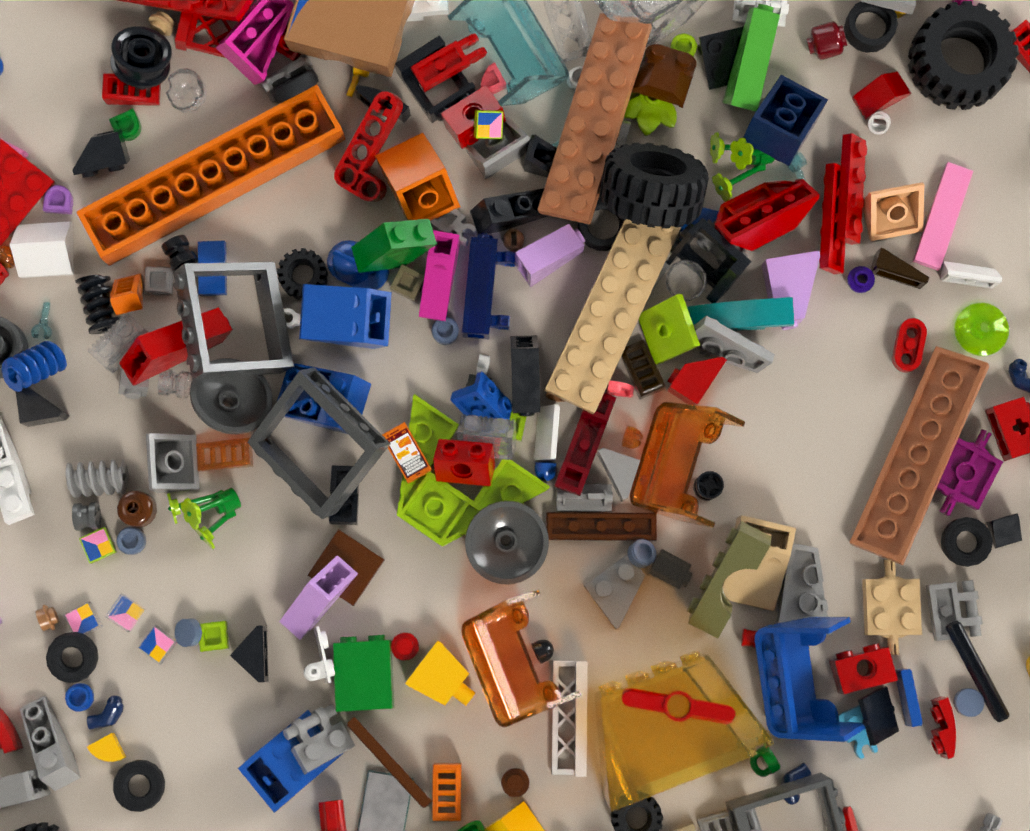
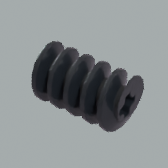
(96, 302)

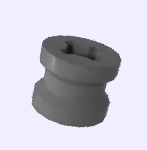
(86, 516)

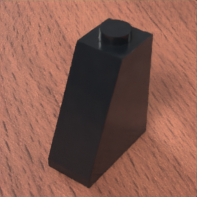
(525, 375)

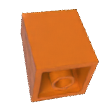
(418, 179)

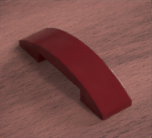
(584, 447)

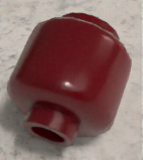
(827, 40)

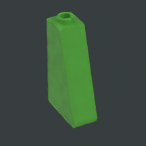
(752, 58)

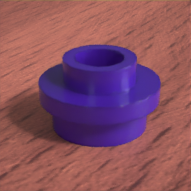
(853, 282)

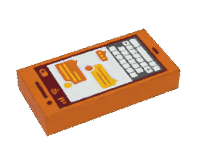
(407, 453)

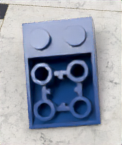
(345, 316)
(310, 412)
(276, 772)

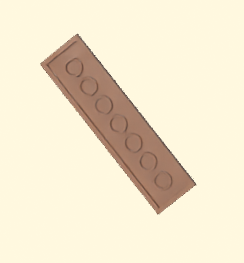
(594, 119)
(919, 455)

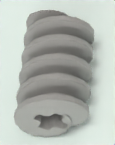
(97, 480)

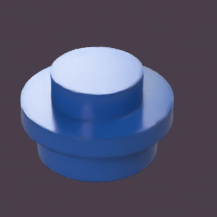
(79, 697)

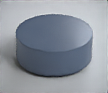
(445, 332)
(131, 540)
(641, 553)
(188, 632)
(968, 702)

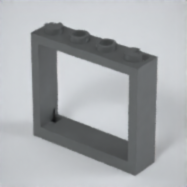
(271, 312)
(348, 419)
(826, 792)

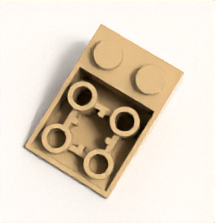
(762, 586)

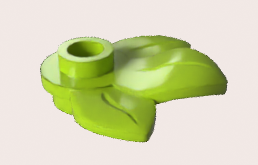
(650, 113)

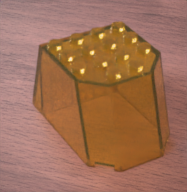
(649, 752)

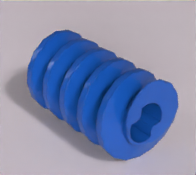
(33, 365)

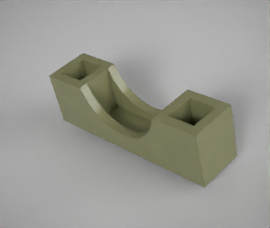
(744, 551)

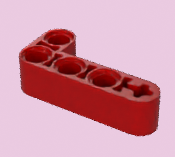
(374, 144)

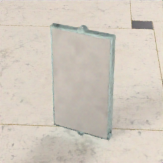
(384, 803)

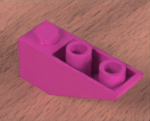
(439, 276)

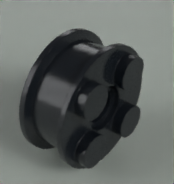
(140, 57)

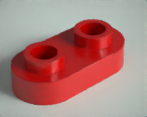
(909, 346)

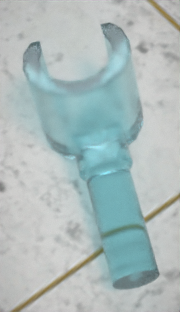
(796, 165)
(43, 323)

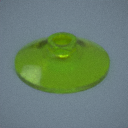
(973, 338)

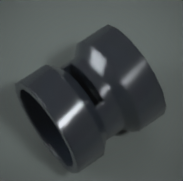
(178, 251)
(712, 484)

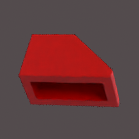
(694, 379)

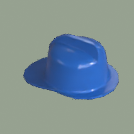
(344, 268)

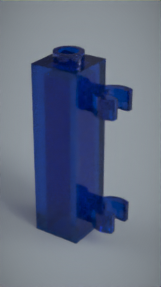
(480, 287)

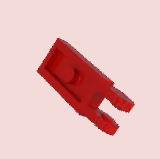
(447, 62)

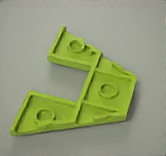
(437, 506)

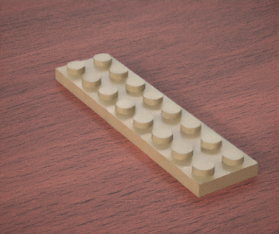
(610, 314)

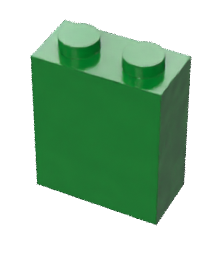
(393, 245)
(363, 674)

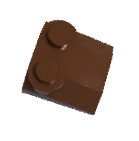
(665, 74)

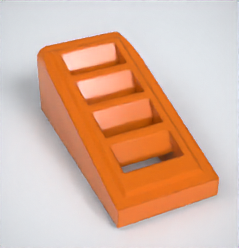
(127, 294)
(447, 768)

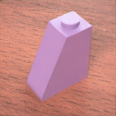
(549, 254)
(793, 278)
(318, 597)

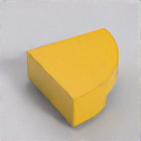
(107, 749)

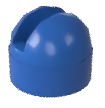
(545, 470)

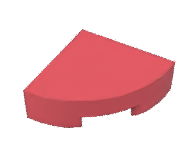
(493, 79)
(620, 389)

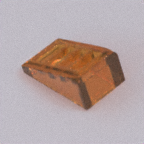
(247, 454)

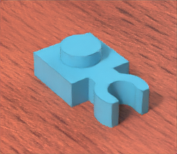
(861, 739)

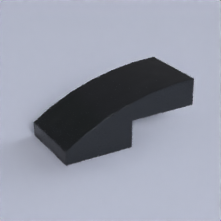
(367, 95)
(349, 511)

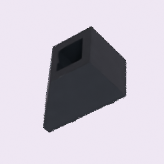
(103, 152)

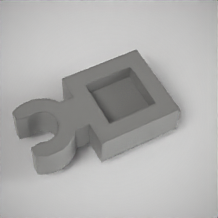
(453, 223)

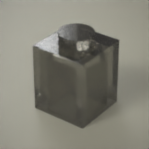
(670, 570)

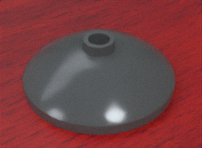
(247, 395)
(510, 561)

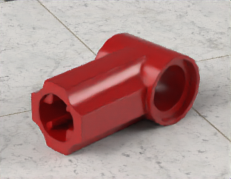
(332, 815)

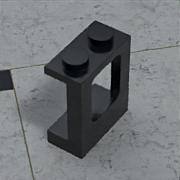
(404, 71)
(727, 273)

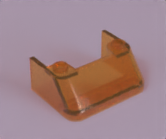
(672, 456)
(505, 664)

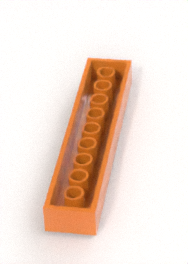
(211, 175)

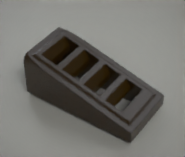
(895, 269)
(641, 391)

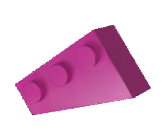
(255, 38)

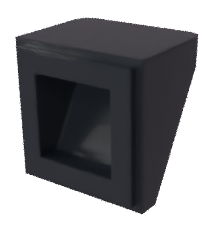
(1005, 530)

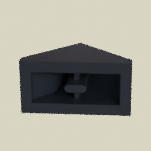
(539, 157)
(37, 410)
(253, 654)

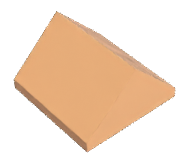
(894, 211)

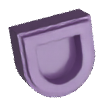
(58, 200)

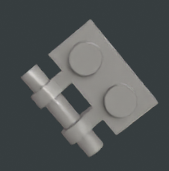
(945, 608)
(321, 747)

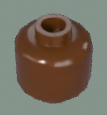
(144, 513)

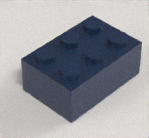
(784, 120)

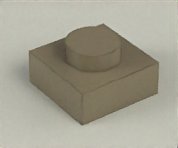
(407, 283)

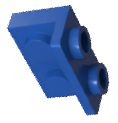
(482, 399)

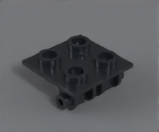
(719, 55)

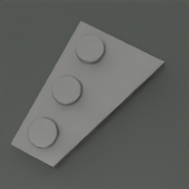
(738, 350)
(802, 586)

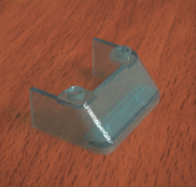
(519, 44)

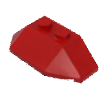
(765, 212)

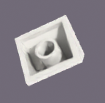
(43, 249)

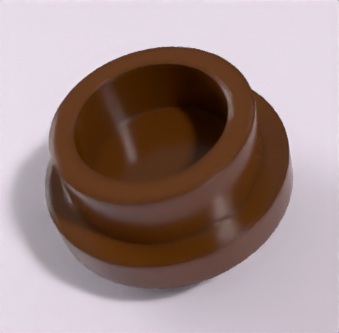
(515, 782)

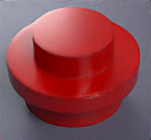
(405, 646)

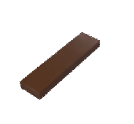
(601, 526)
(389, 763)

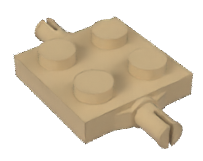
(892, 607)

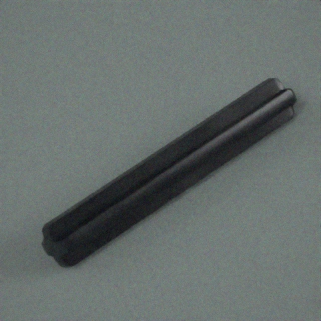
(977, 671)

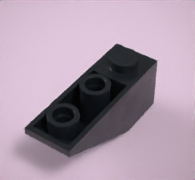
(507, 211)

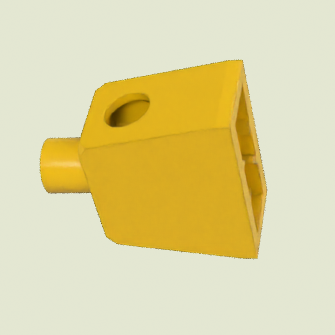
(441, 676)

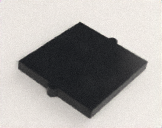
(878, 715)

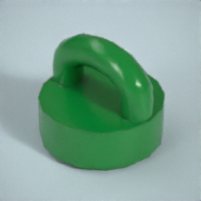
(768, 759)

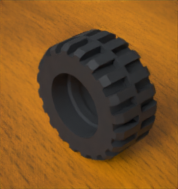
(978, 27)
(653, 185)

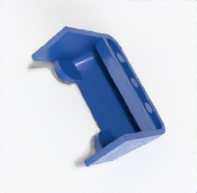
(789, 681)

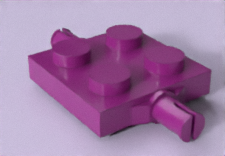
(968, 474)

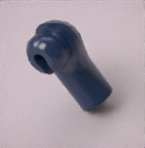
(1018, 375)
(109, 715)
(797, 773)

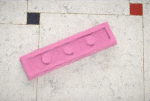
(942, 216)

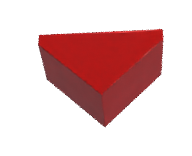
(881, 94)

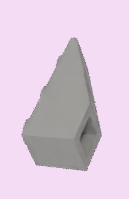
(49, 745)

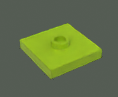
(668, 329)

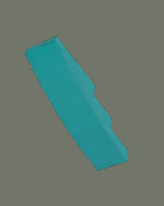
(747, 314)

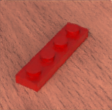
(851, 189)
(832, 249)

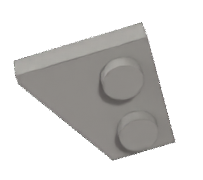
(616, 589)

